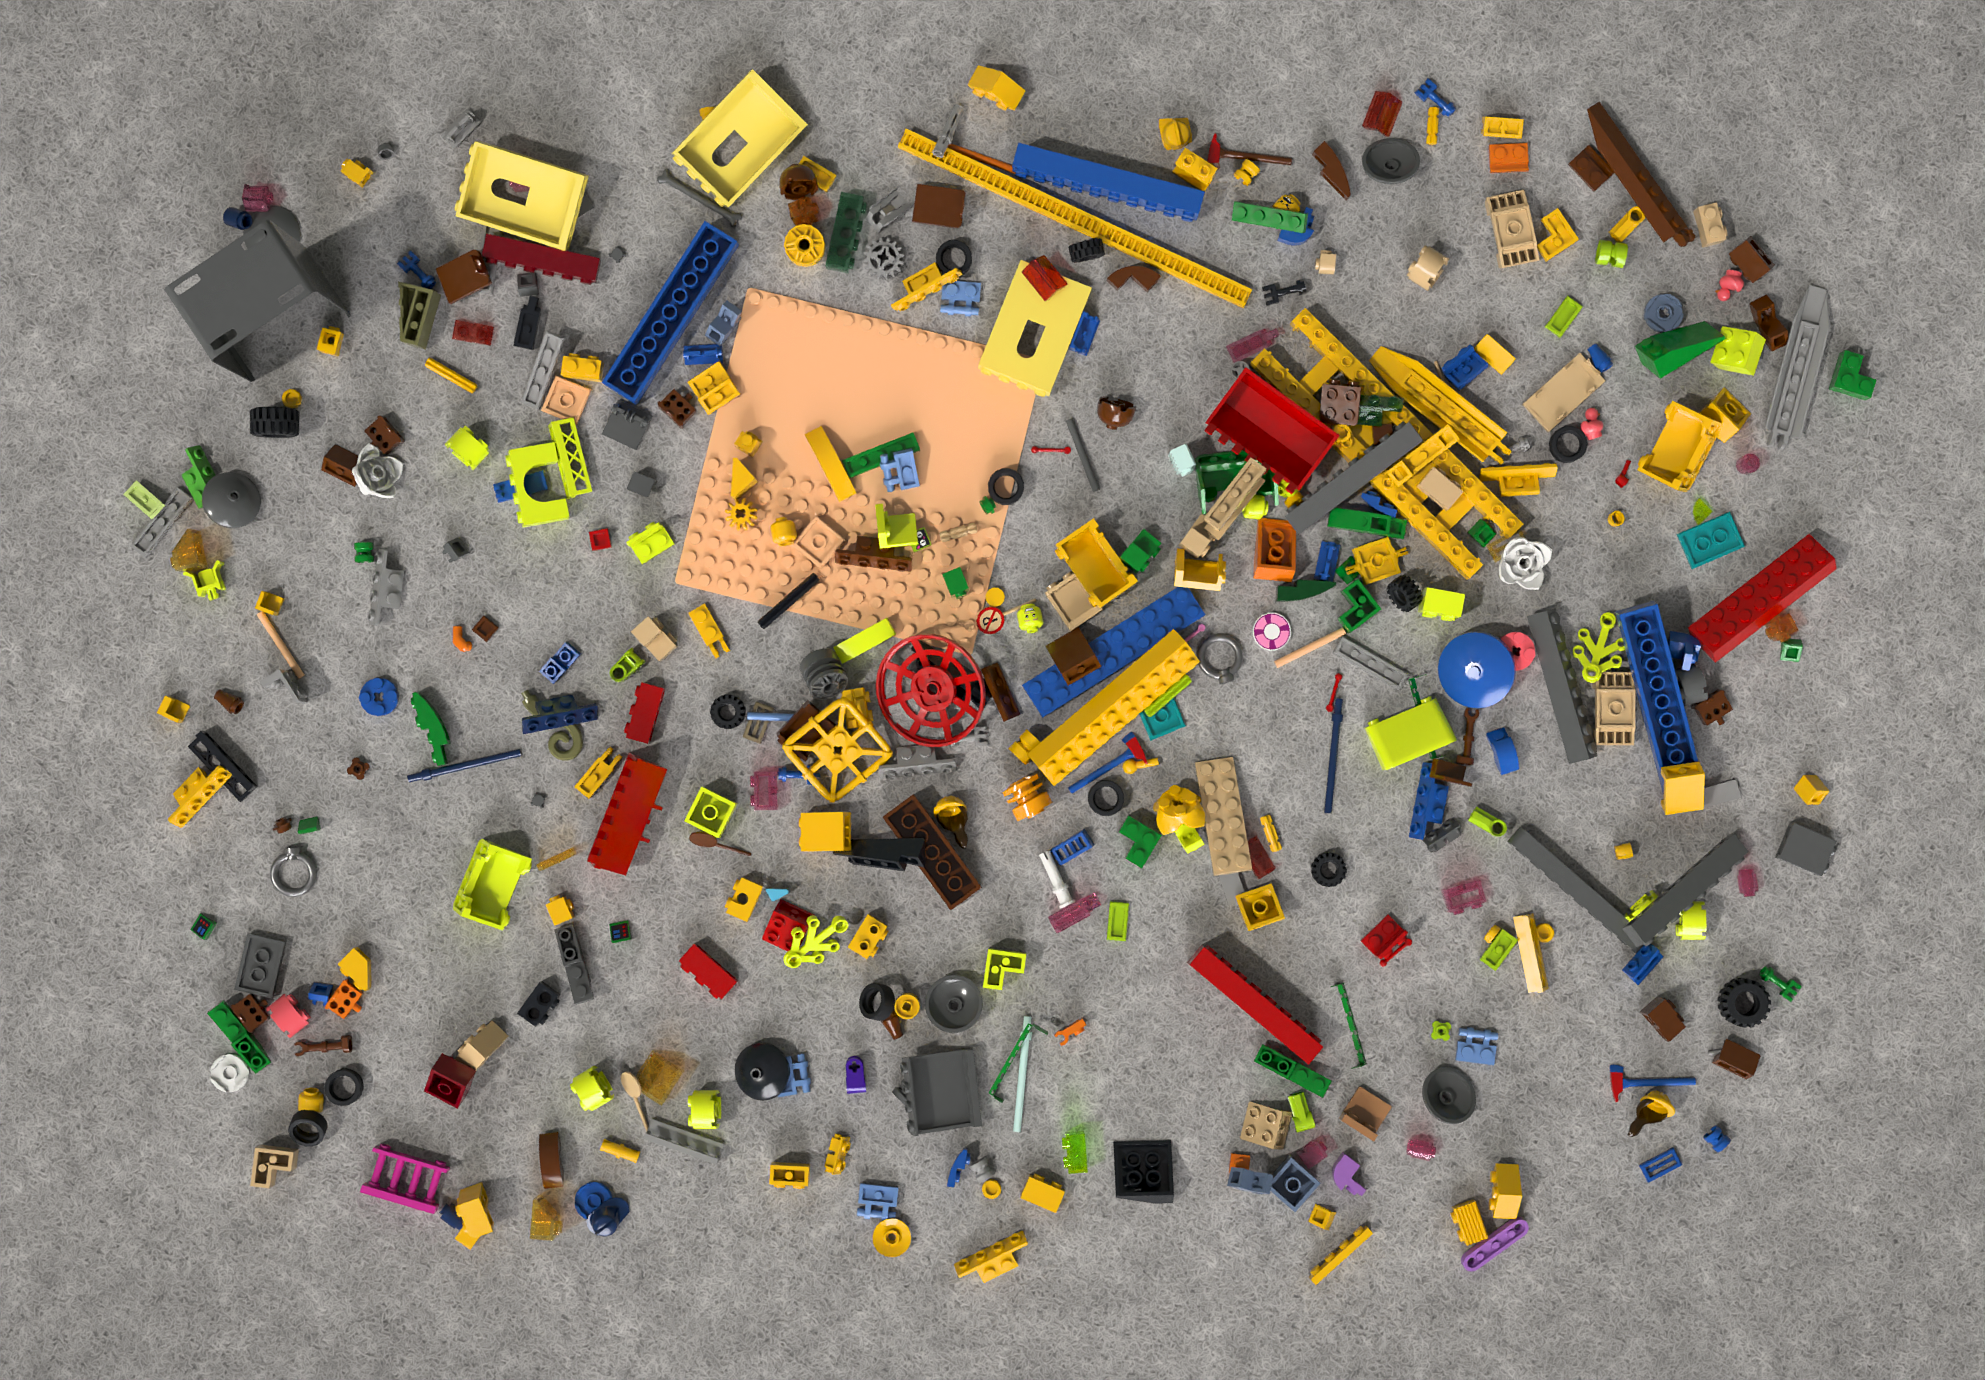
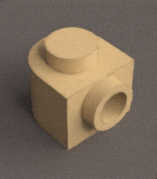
(1326, 262)

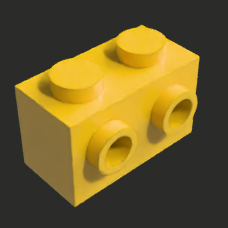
(582, 368)
(868, 936)
(789, 1174)

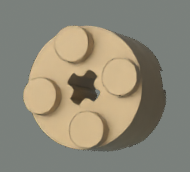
(1427, 268)

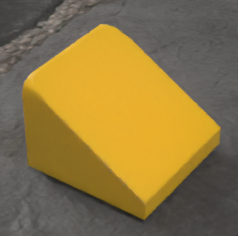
(1322, 1217)
(465, 1239)

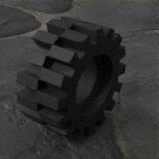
(1086, 250)
(1404, 593)
(716, 711)
(1340, 869)

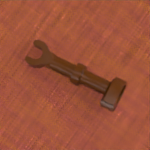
(1466, 759)
(324, 1046)

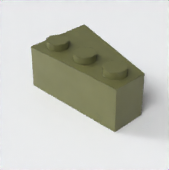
(418, 313)

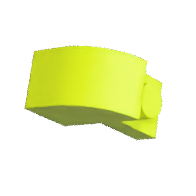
(1189, 838)

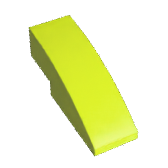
(864, 640)

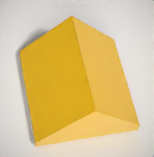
(741, 480)
(1259, 907)

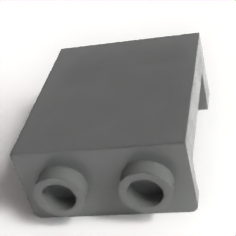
(1806, 849)

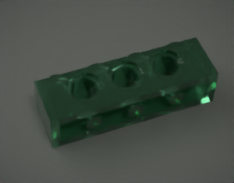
(847, 203)

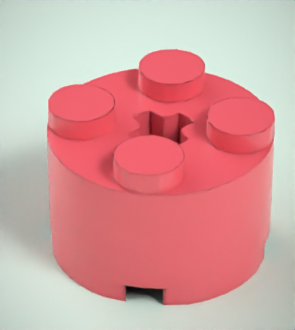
(1525, 648)
(288, 1015)

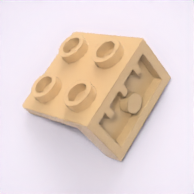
(1266, 1126)

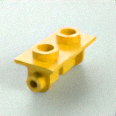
(835, 1163)

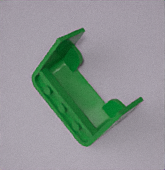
(1218, 470)

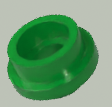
(987, 505)

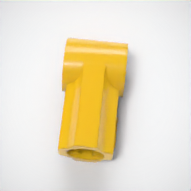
(1626, 225)

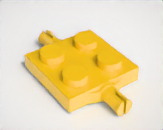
(1376, 561)

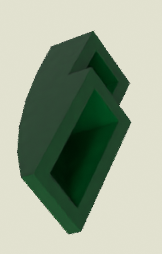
(1303, 590)

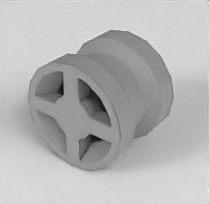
(1238, 366)

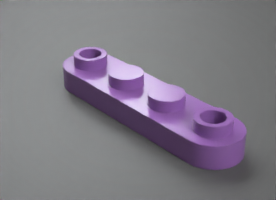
(1495, 1244)

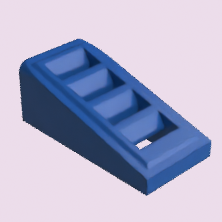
(1089, 844)

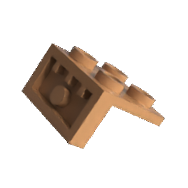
(1365, 1113)

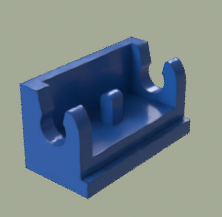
(1084, 334)

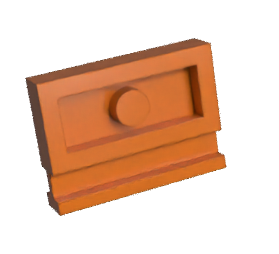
(1508, 158)

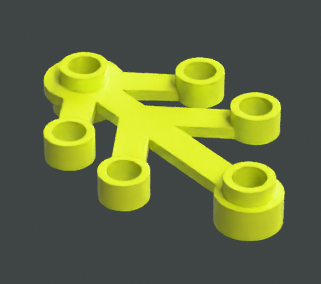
(1598, 651)
(813, 942)

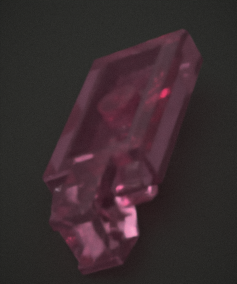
(1251, 344)
(1074, 913)

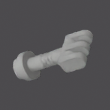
(1522, 444)
(975, 737)

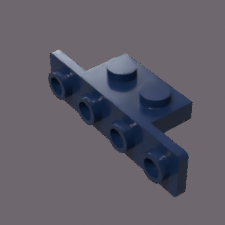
(558, 713)

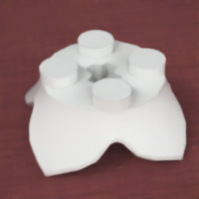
(376, 473)
(1531, 573)

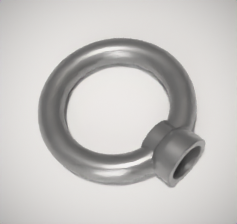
(1226, 675)
(293, 853)

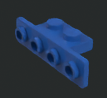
(1429, 803)

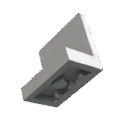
(284, 677)

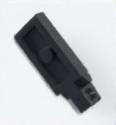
(528, 324)

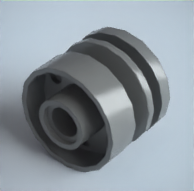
(823, 674)

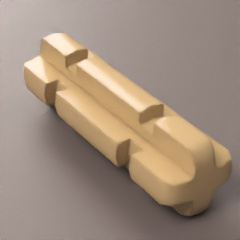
(958, 532)

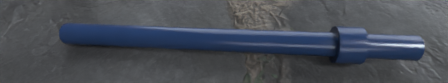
(1337, 718)
(427, 774)

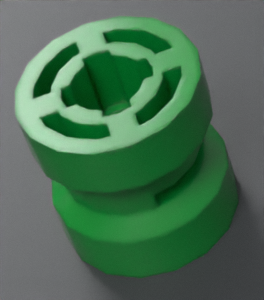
(363, 547)

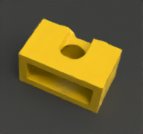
(740, 910)

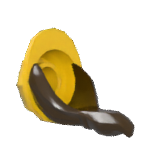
(953, 817)
(1652, 1109)

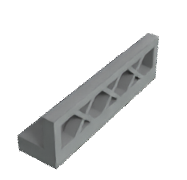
(684, 1141)

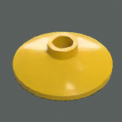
(889, 1247)

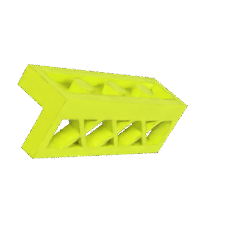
(563, 461)

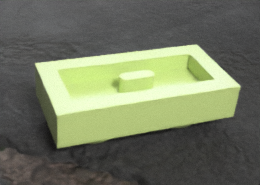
(144, 499)

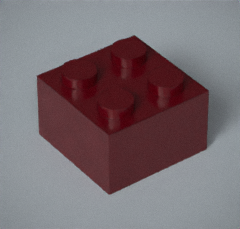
(449, 1080)

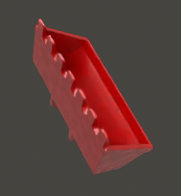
(1271, 430)
(627, 815)

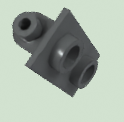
(1450, 830)

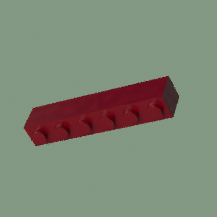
(541, 258)

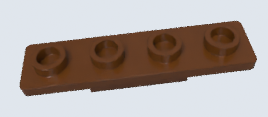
(871, 555)

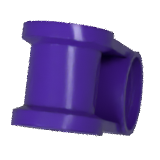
(855, 1078)

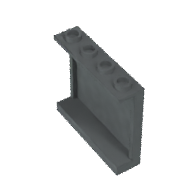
(941, 1091)

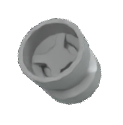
(982, 1171)

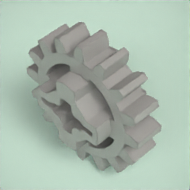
(874, 256)

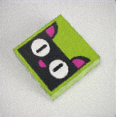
(923, 540)

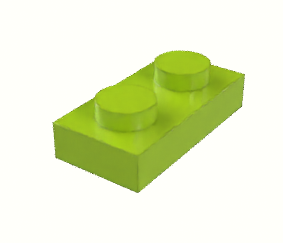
(1498, 949)

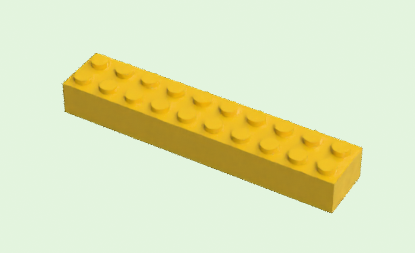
(1113, 707)

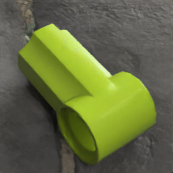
(1486, 821)
(1301, 1115)

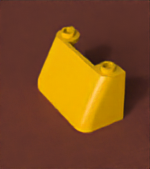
(1680, 447)
(1095, 564)

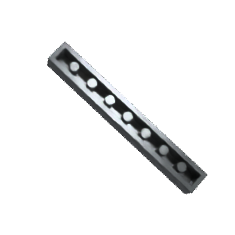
(1354, 477)
(1562, 686)
(1685, 890)

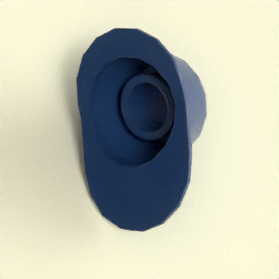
(607, 1216)

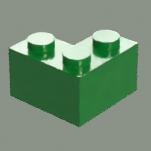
(1846, 377)
(1139, 551)
(1362, 606)
(1144, 840)

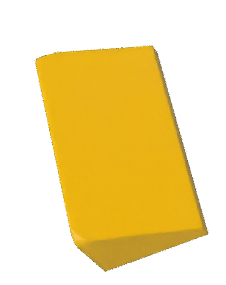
(1494, 354)

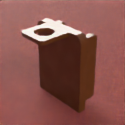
(939, 206)
(463, 276)

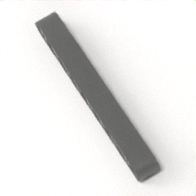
(1572, 885)

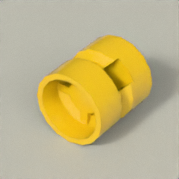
(1024, 746)
(907, 1005)

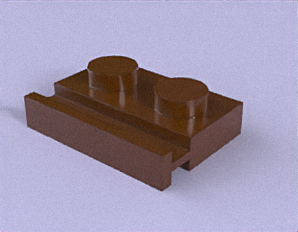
(1591, 168)

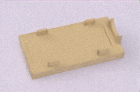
(1564, 392)

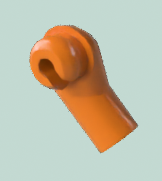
(459, 641)

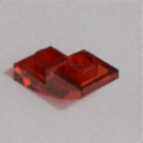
(472, 333)

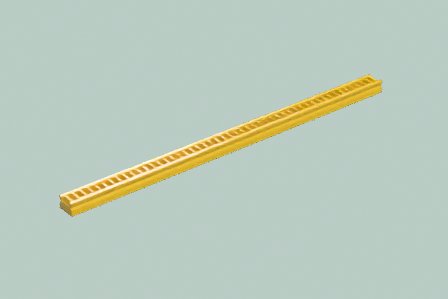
(1077, 219)

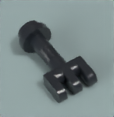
(1300, 287)

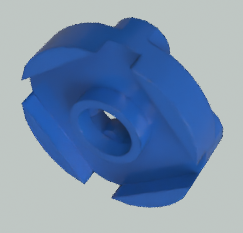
(379, 708)

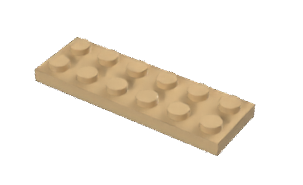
(1223, 816)

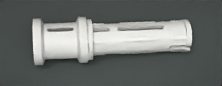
(1060, 888)

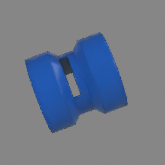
(1717, 1139)

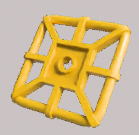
(837, 737)

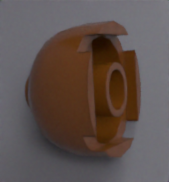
(797, 182)
(1115, 412)

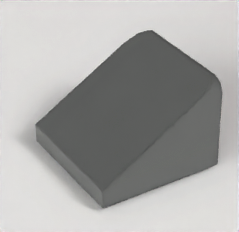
(527, 284)

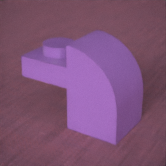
(1342, 1172)

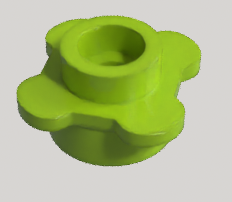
(1444, 1026)

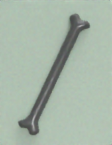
(666, 178)

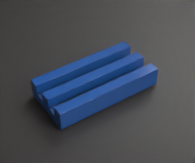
(1645, 1172)

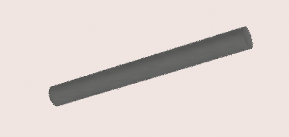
(1082, 454)

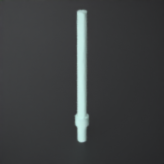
(1022, 1076)

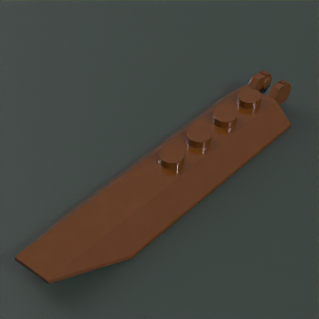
(1637, 178)

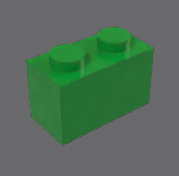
(956, 583)

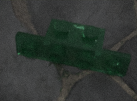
(1372, 408)

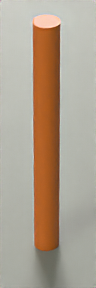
(982, 158)

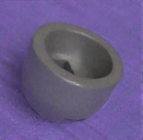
(381, 151)

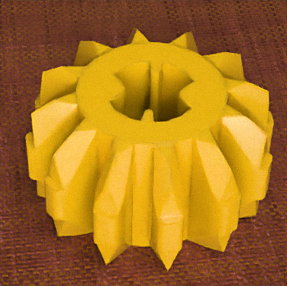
(741, 521)

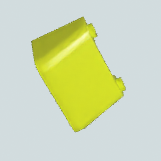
(1410, 734)
(490, 884)

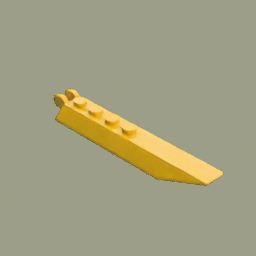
(1440, 403)

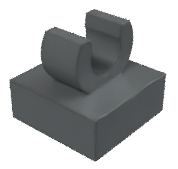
(455, 549)

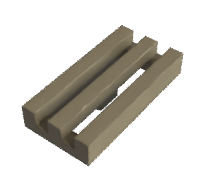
(752, 738)

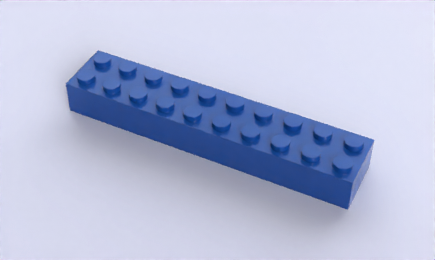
(1107, 182)
(670, 313)
(1118, 648)
(1656, 686)

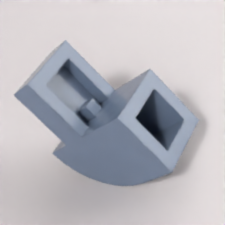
(724, 323)
(1250, 1181)

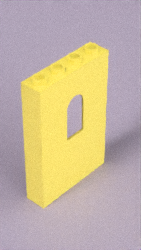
(759, 119)
(550, 204)
(1060, 317)

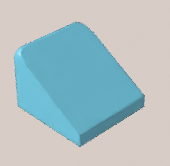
(776, 893)

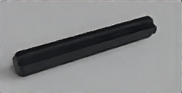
(788, 601)

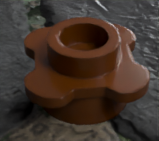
(352, 770)
(282, 825)

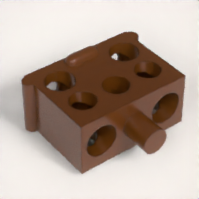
(676, 413)
(388, 432)
(1713, 702)
(245, 1013)

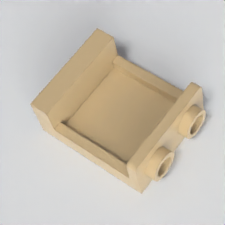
(1071, 601)

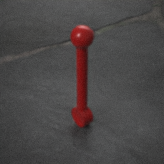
(1035, 449)
(1329, 707)
(1407, 942)

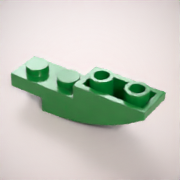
(1367, 523)
(429, 719)
(242, 1040)
(1292, 1070)

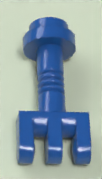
(1448, 109)
(427, 281)
(783, 773)

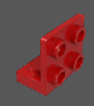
(783, 920)
(1384, 937)

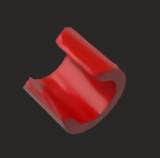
(1621, 480)

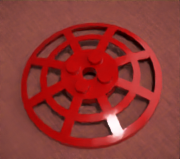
(922, 694)

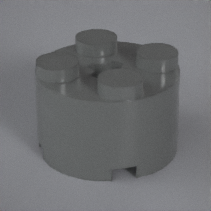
(1691, 685)

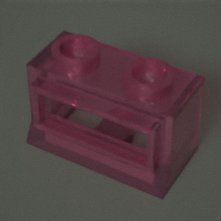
(772, 790)
(1461, 889)

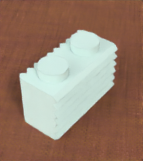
(1182, 460)

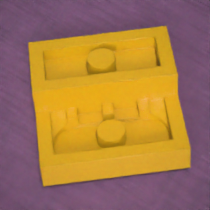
(713, 387)

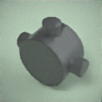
(617, 254)
(538, 800)

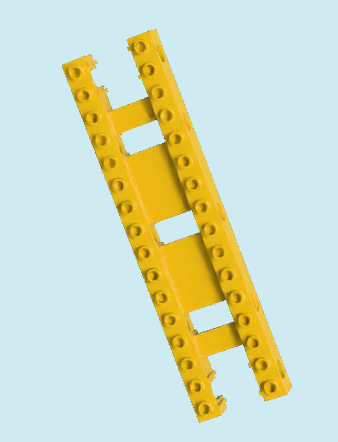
(1406, 497)

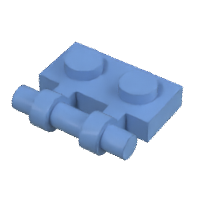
(961, 291)
(905, 467)
(1476, 1052)
(802, 1064)
(877, 1195)

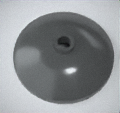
(1391, 161)
(279, 216)
(226, 510)
(944, 994)
(1457, 1092)

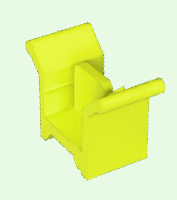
(210, 581)

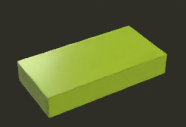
(1563, 316)
(1117, 921)

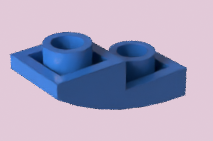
(1374, 501)
(560, 662)
(960, 1161)

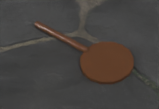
(707, 840)

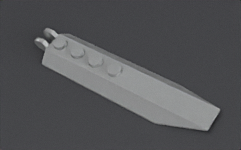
(1799, 368)

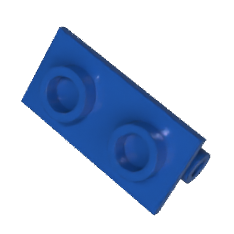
(702, 354)
(1327, 561)

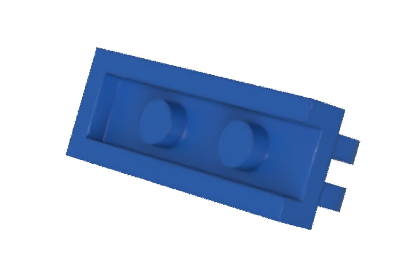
(533, 483)

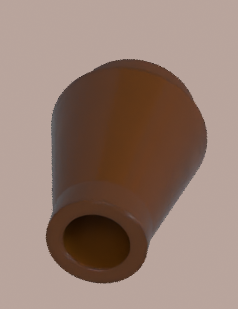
(230, 702)
(893, 1025)

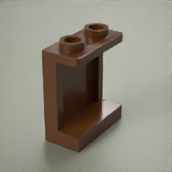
(1073, 656)
(797, 721)

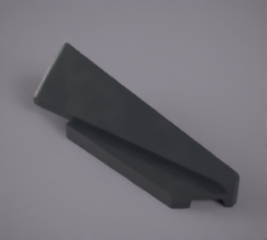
(953, 670)
(886, 853)

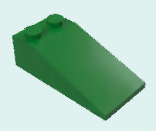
(1676, 347)

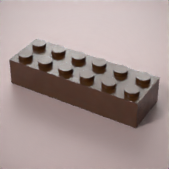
(943, 864)

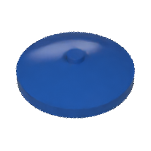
(1476, 669)

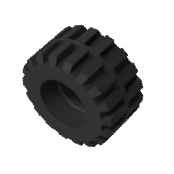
(274, 422)
(1729, 996)

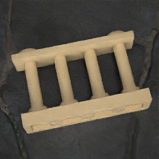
(1234, 499)

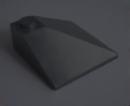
(1144, 1171)

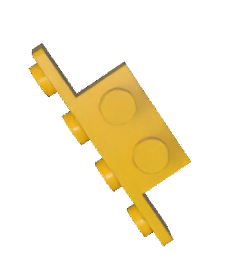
(924, 282)
(1518, 479)
(196, 792)
(993, 1259)

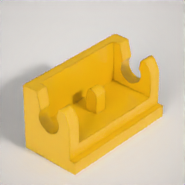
(1502, 127)

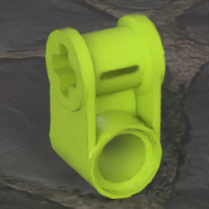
(627, 665)

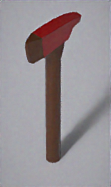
(1217, 152)

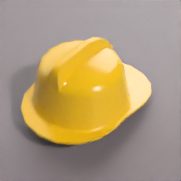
(1175, 133)

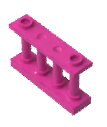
(409, 1198)

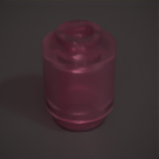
(1742, 464)
(1747, 882)
(1420, 1149)

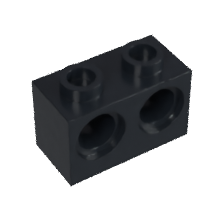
(535, 1001)

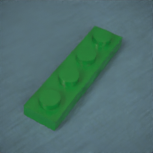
(1269, 217)
(871, 458)

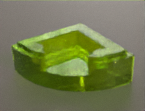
(1700, 511)

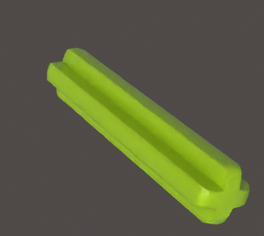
(1170, 693)

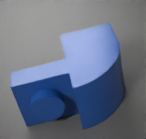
(1296, 238)
(1684, 647)
(1503, 750)

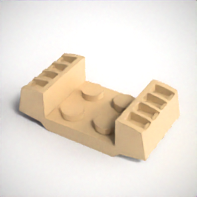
(1512, 228)
(1614, 709)

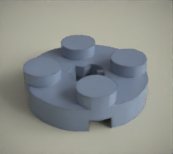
(1662, 302)

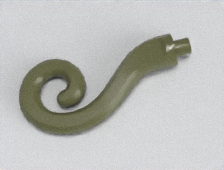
(573, 752)

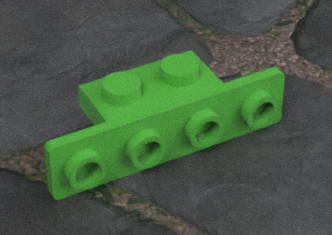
(199, 474)

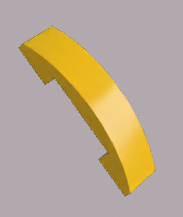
(1423, 455)
(830, 463)

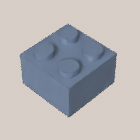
(1293, 1183)

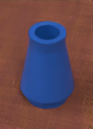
(1600, 359)

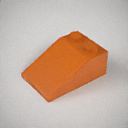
(1275, 550)

